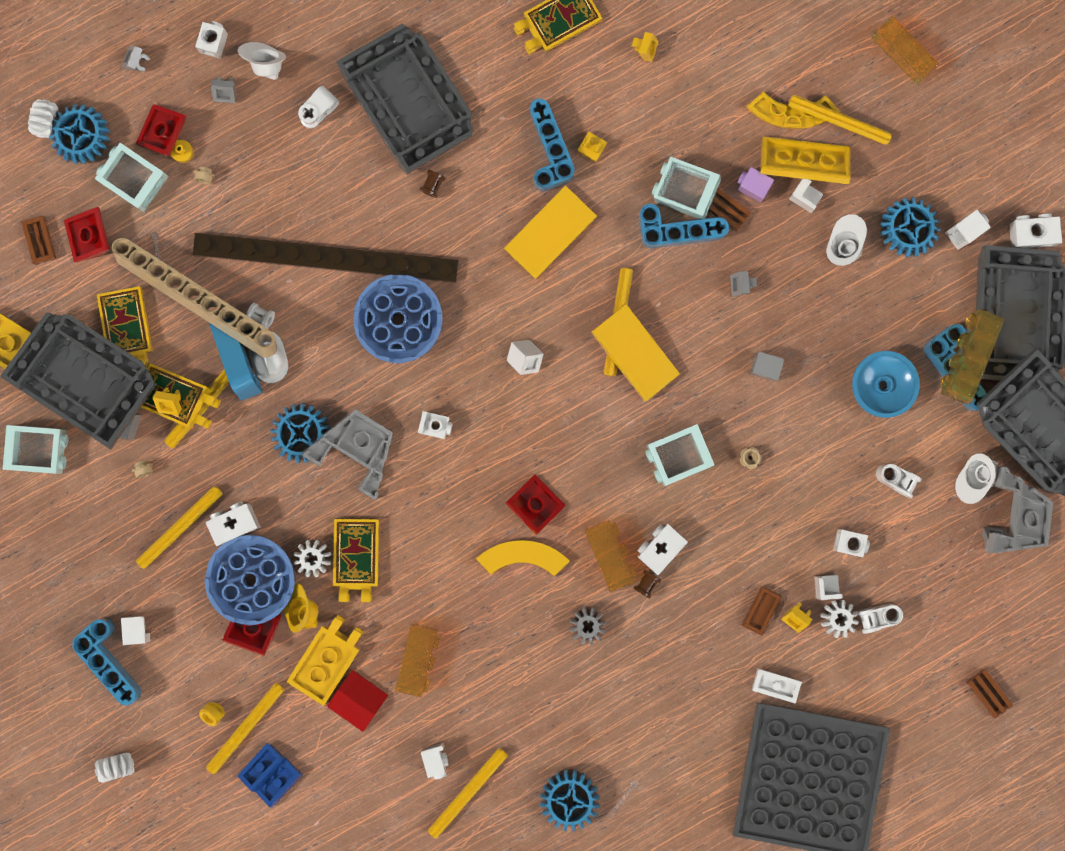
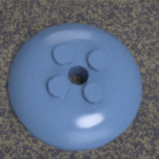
(395, 296)
(228, 586)

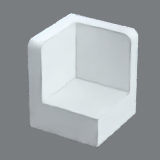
(806, 195)
(524, 357)
(827, 587)
(134, 630)

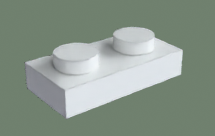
(776, 685)

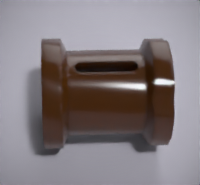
(432, 183)
(647, 584)

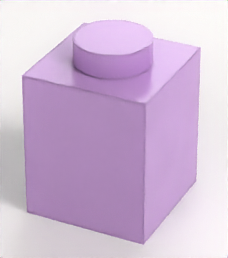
(754, 184)

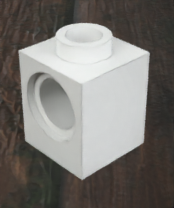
(214, 48)
(842, 539)

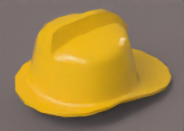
(301, 610)

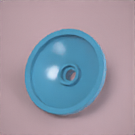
(900, 380)

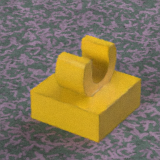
(646, 47)
(592, 147)
(168, 402)
(796, 618)

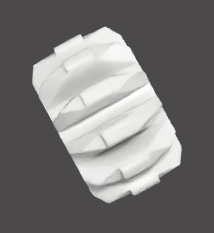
(41, 118)
(315, 551)
(846, 622)
(114, 767)

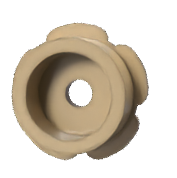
(203, 175)
(756, 457)
(142, 469)

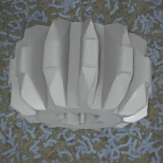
(595, 625)

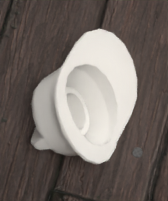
(263, 59)
(847, 240)
(270, 368)
(976, 478)

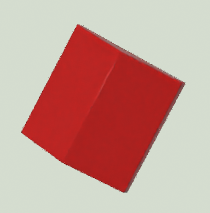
(161, 130)
(87, 235)
(535, 504)
(252, 637)
(357, 700)

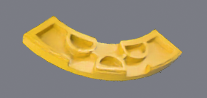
(785, 116)
(522, 552)

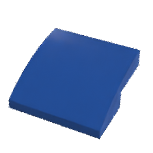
(269, 775)

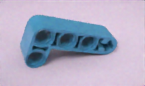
(548, 143)
(682, 227)
(939, 360)
(236, 364)
(110, 663)

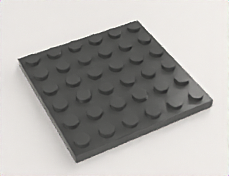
(810, 780)

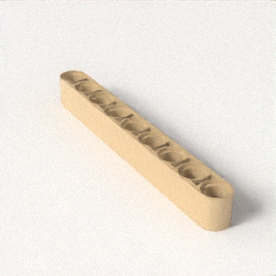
(199, 305)

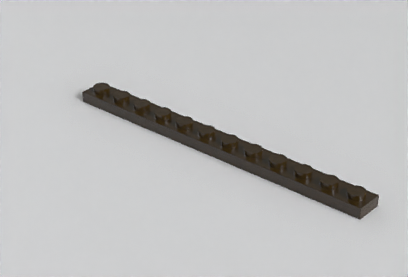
(324, 257)

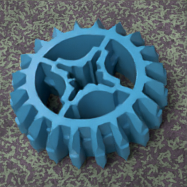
(80, 116)
(928, 223)
(293, 441)
(579, 801)

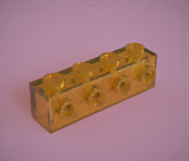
(972, 356)

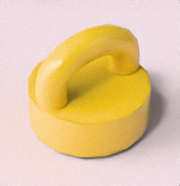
(212, 713)

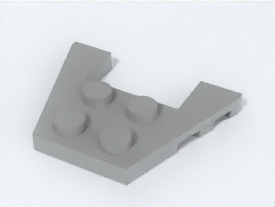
(361, 441)
(1029, 516)

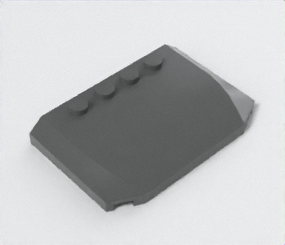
(407, 97)
(1030, 295)
(81, 377)
(1029, 419)

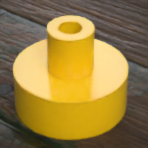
(182, 151)

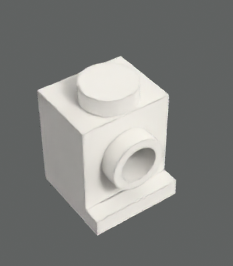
(426, 425)
(435, 761)

